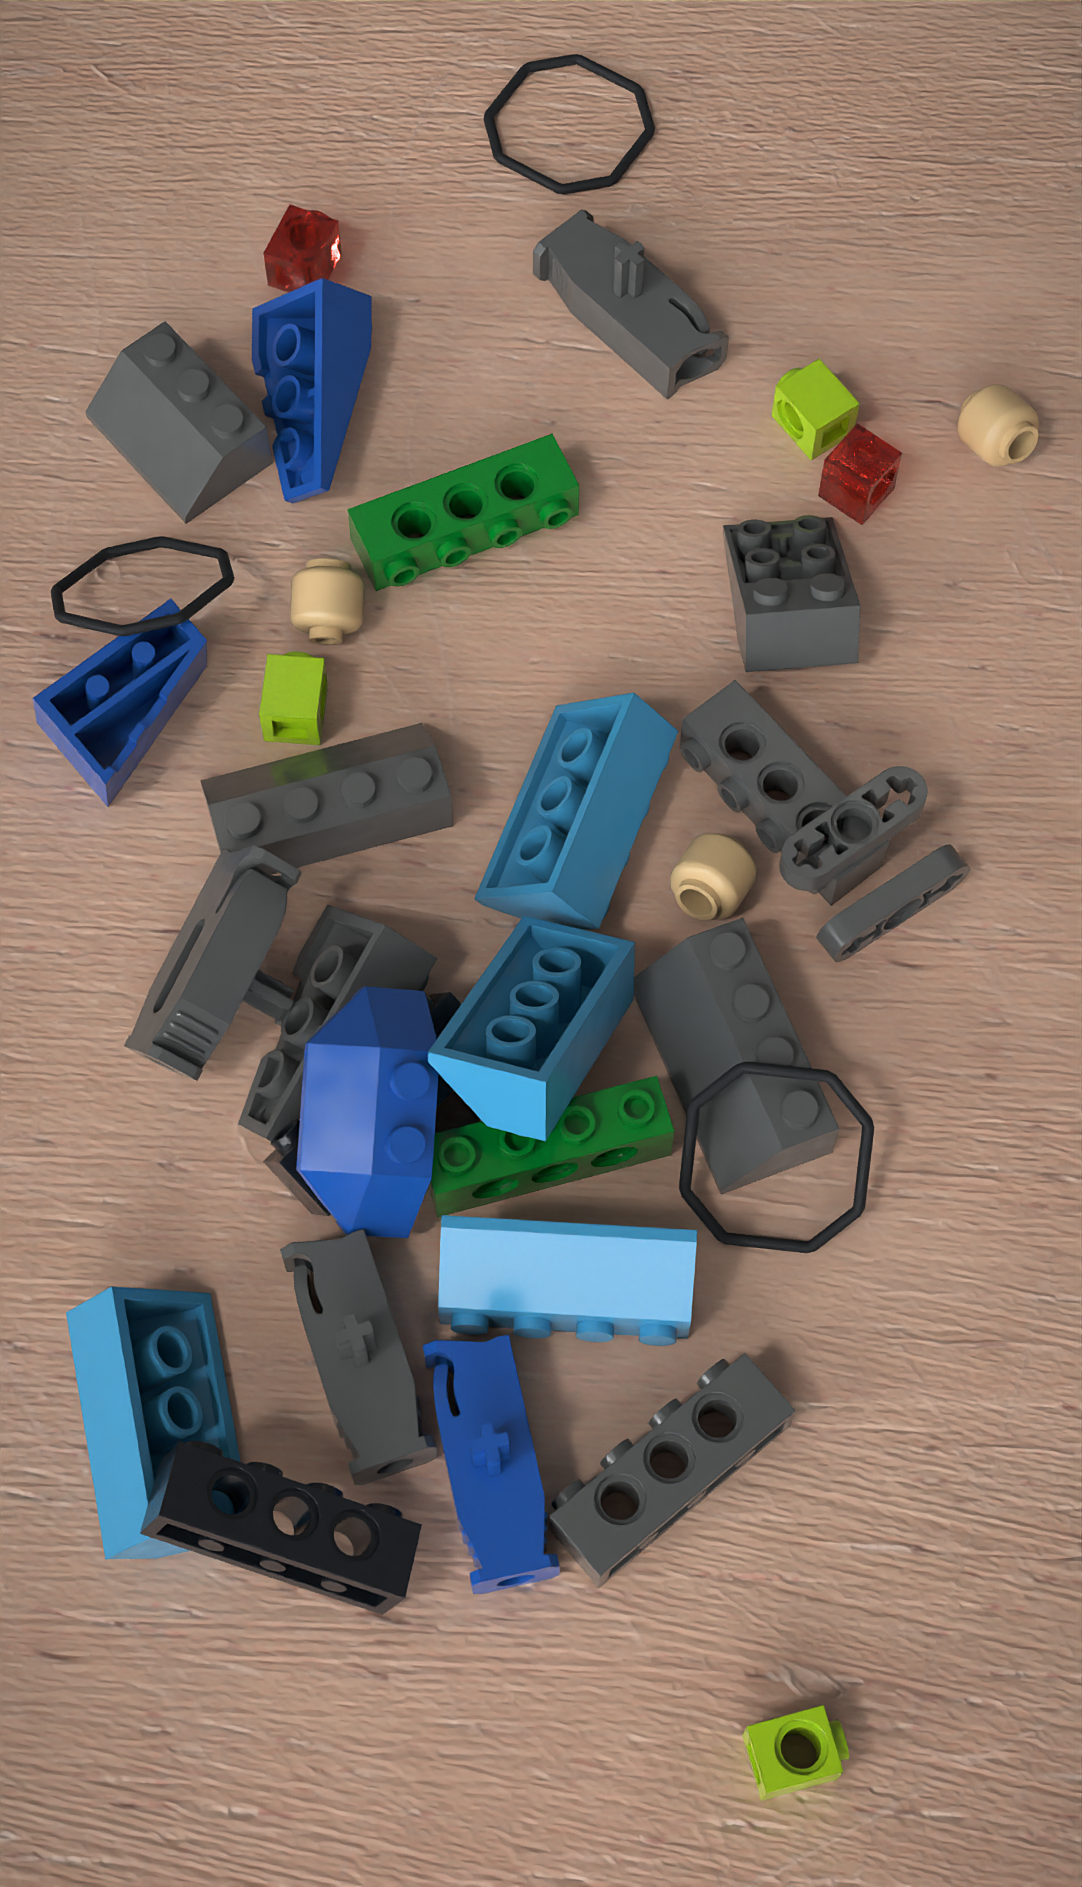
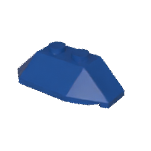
(370, 1111)

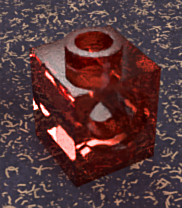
(302, 249)
(859, 474)

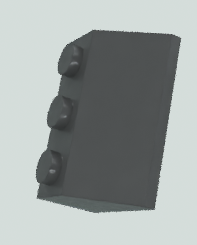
(178, 423)

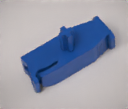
(491, 1463)

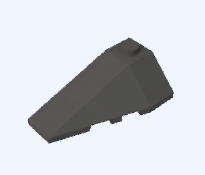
(332, 966)

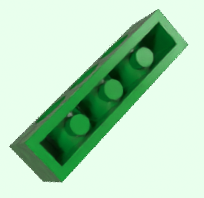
(477, 489)
(591, 1138)

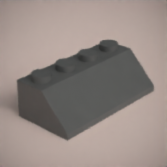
(333, 799)
(717, 1008)

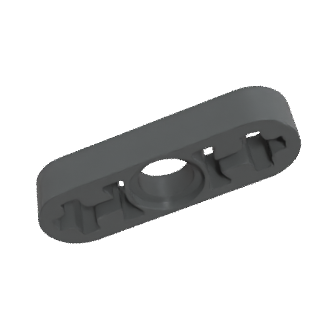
(844, 852)
(893, 903)

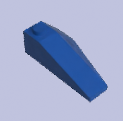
(312, 362)

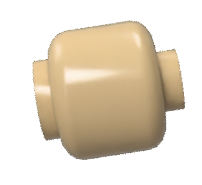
(998, 425)
(327, 601)
(712, 876)

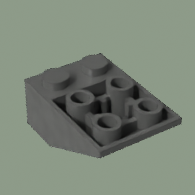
(791, 594)

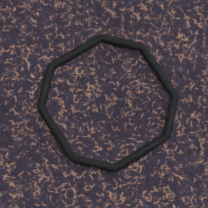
(541, 179)
(150, 624)
(786, 1072)

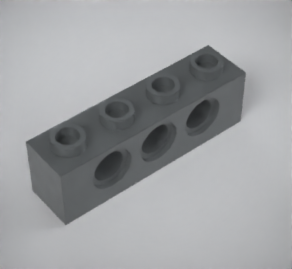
(737, 722)
(608, 1544)

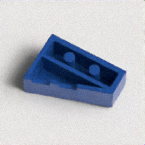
(121, 700)

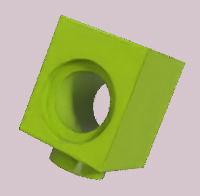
(814, 408)
(293, 698)
(773, 1773)

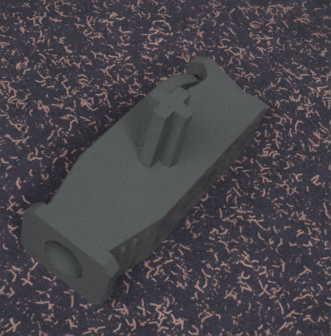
(629, 303)
(217, 963)
(359, 1356)

